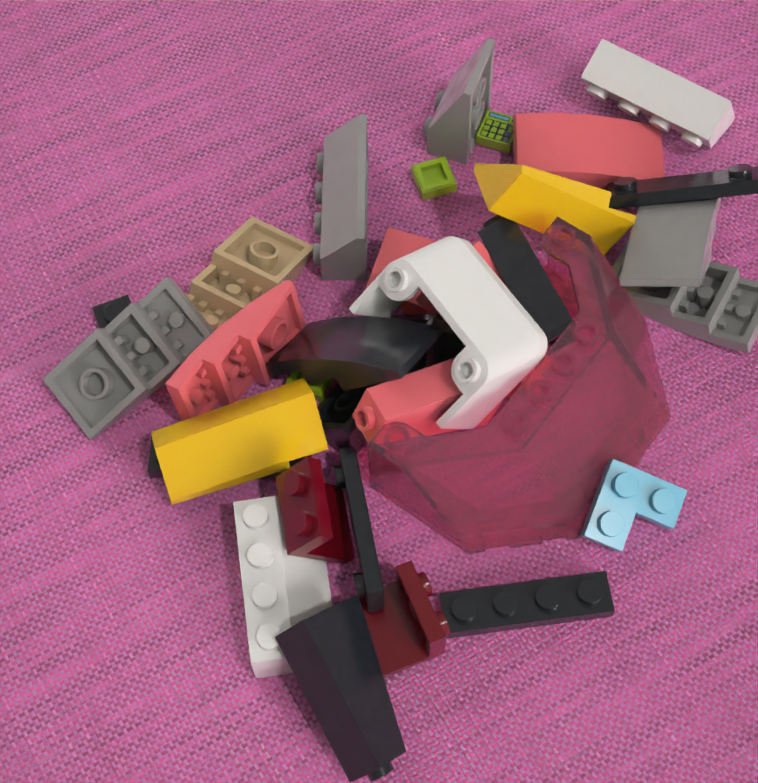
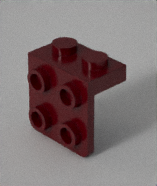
(313, 514)
(408, 626)

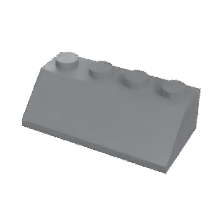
(344, 203)

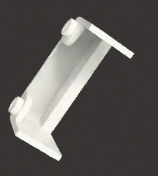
(492, 324)

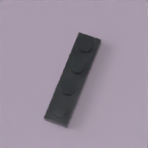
(527, 604)

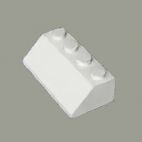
(657, 94)
(275, 585)

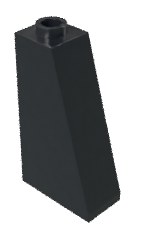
(525, 276)
(345, 688)

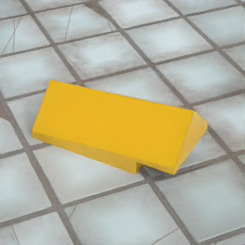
(538, 197)
(239, 441)

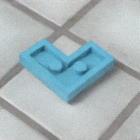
(628, 493)

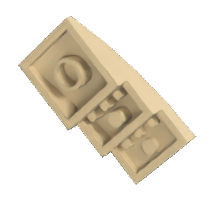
(245, 268)

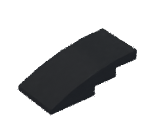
(355, 350)

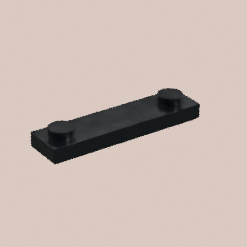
(736, 181)
(367, 581)

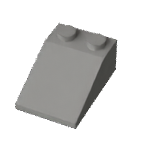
(462, 107)

